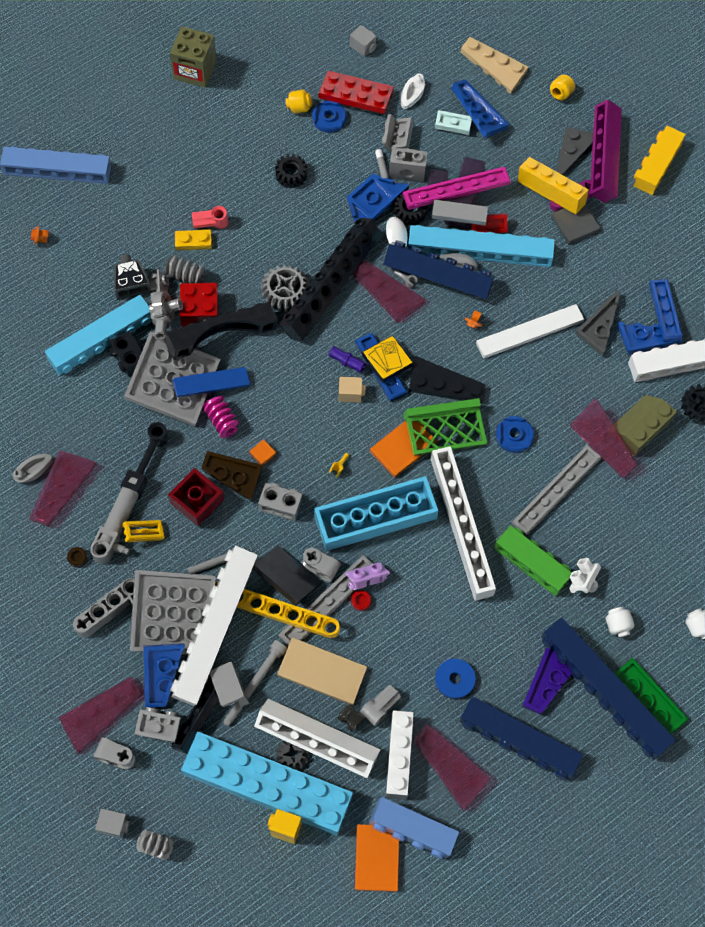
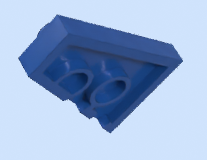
(642, 338)
(159, 672)

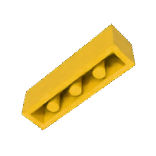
(659, 160)
(552, 185)

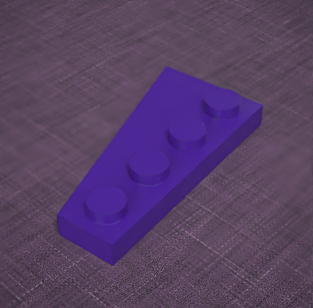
(546, 682)

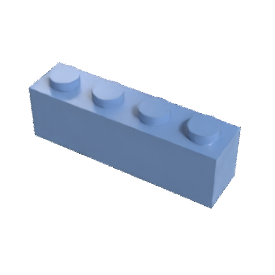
(413, 827)

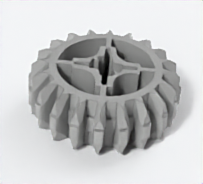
(286, 282)

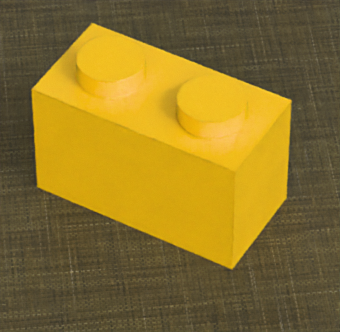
(284, 826)

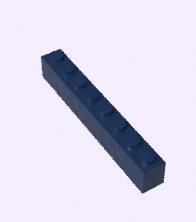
(607, 688)

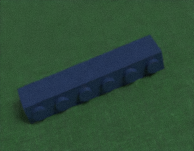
(439, 270)
(520, 738)

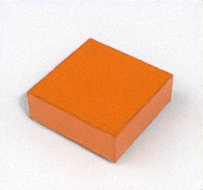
(262, 452)

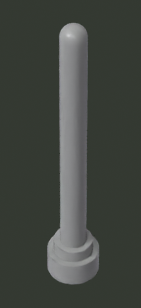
(276, 651)

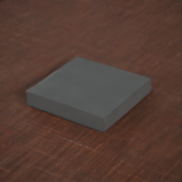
(576, 226)

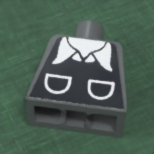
(130, 278)

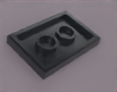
(286, 575)

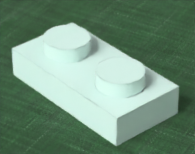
(453, 122)

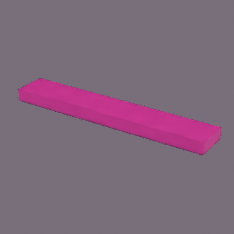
(456, 188)

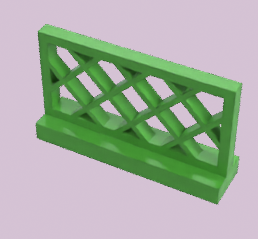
(438, 412)

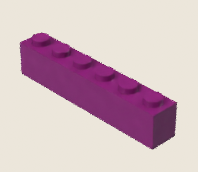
(606, 151)

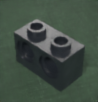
(131, 352)

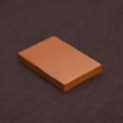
(396, 451)
(376, 860)

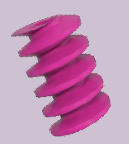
(221, 416)

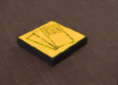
(387, 358)

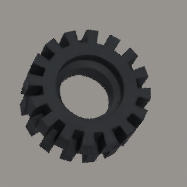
(291, 162)
(408, 217)

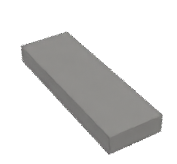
(459, 212)

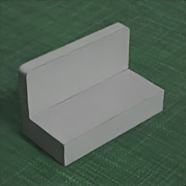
(228, 685)

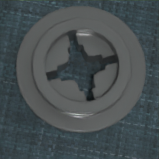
(300, 759)

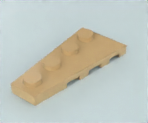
(500, 66)

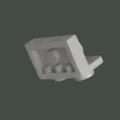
(158, 725)

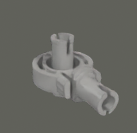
(162, 312)

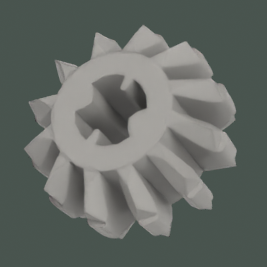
(154, 844)

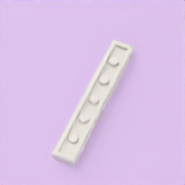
(529, 331)

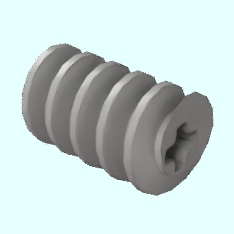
(184, 271)

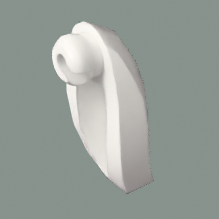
(412, 91)
(396, 230)

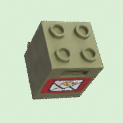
(193, 56)

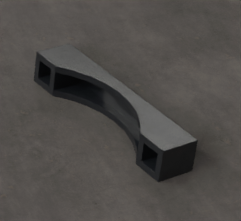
(254, 319)

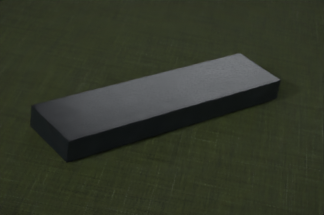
(196, 718)

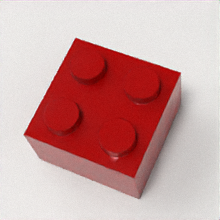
(198, 301)

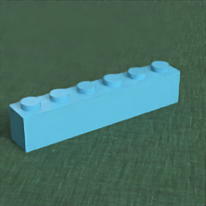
(96, 336)

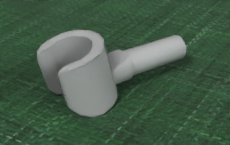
(407, 278)

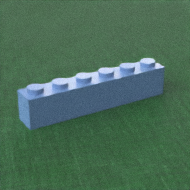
(55, 165)

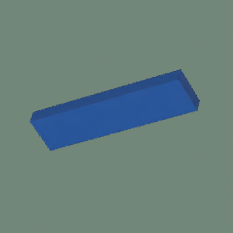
(665, 310)
(211, 382)
(393, 387)

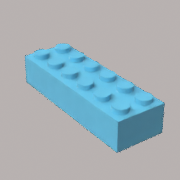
(375, 513)

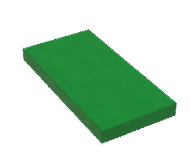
(651, 696)

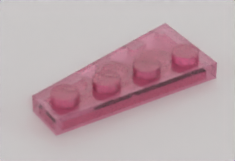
(387, 291)
(599, 432)
(61, 484)
(96, 714)
(453, 768)

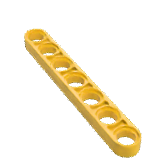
(285, 609)

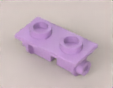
(373, 574)

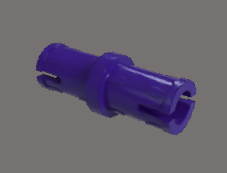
(347, 359)

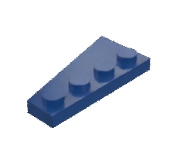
(481, 112)

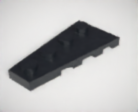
(441, 382)

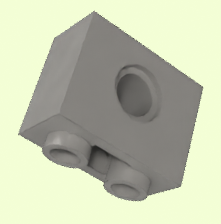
(407, 164)

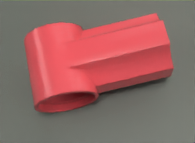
(210, 218)

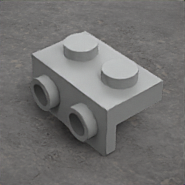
(397, 133)

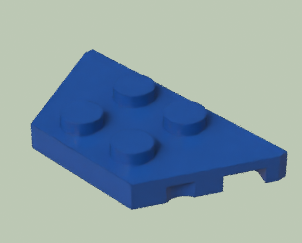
(374, 197)

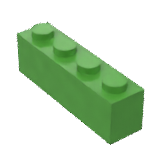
(533, 560)

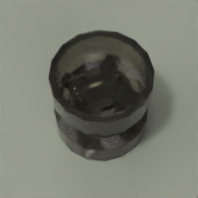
(351, 717)

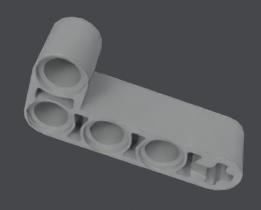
(104, 604)

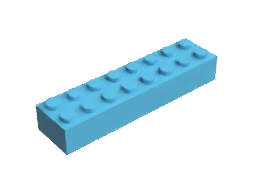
(266, 783)

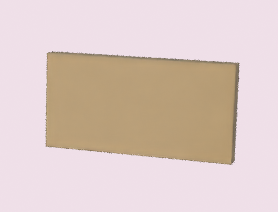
(322, 671)

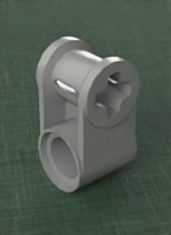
(322, 566)
(111, 753)

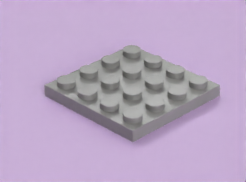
(153, 384)
(167, 607)

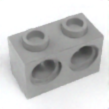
(278, 507)

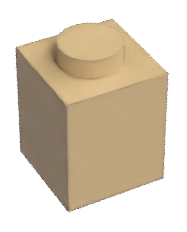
(351, 389)

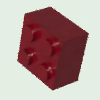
(196, 497)

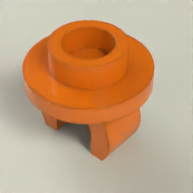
(39, 235)
(473, 322)

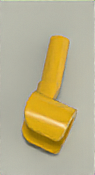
(338, 466)

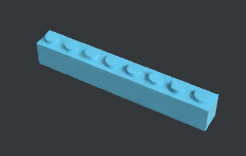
(484, 246)

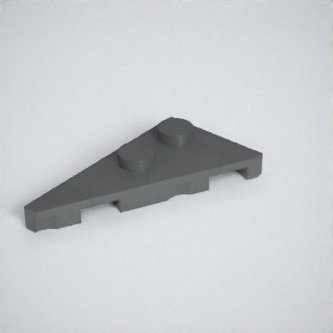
(573, 146)
(597, 327)

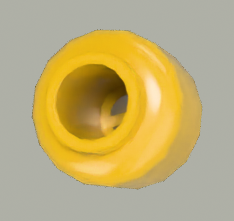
(562, 87)
(299, 101)

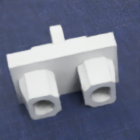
(585, 577)

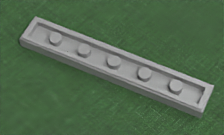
(556, 490)
(326, 602)

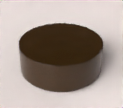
(77, 557)

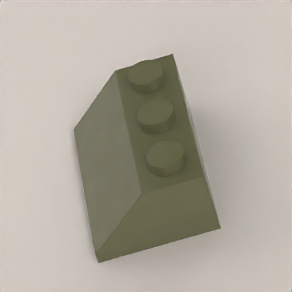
(644, 422)

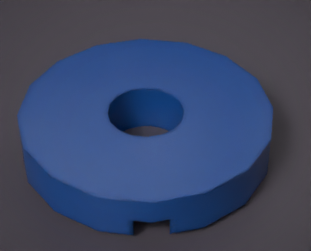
(332, 124)
(512, 444)
(457, 667)

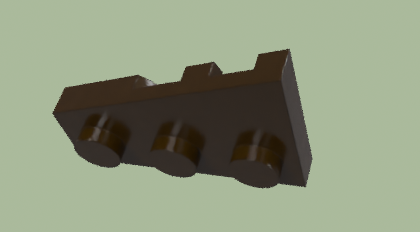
(233, 472)

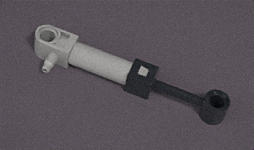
(131, 489)

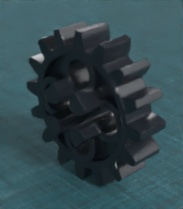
(691, 405)

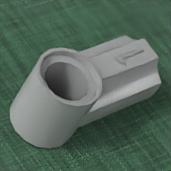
(377, 709)

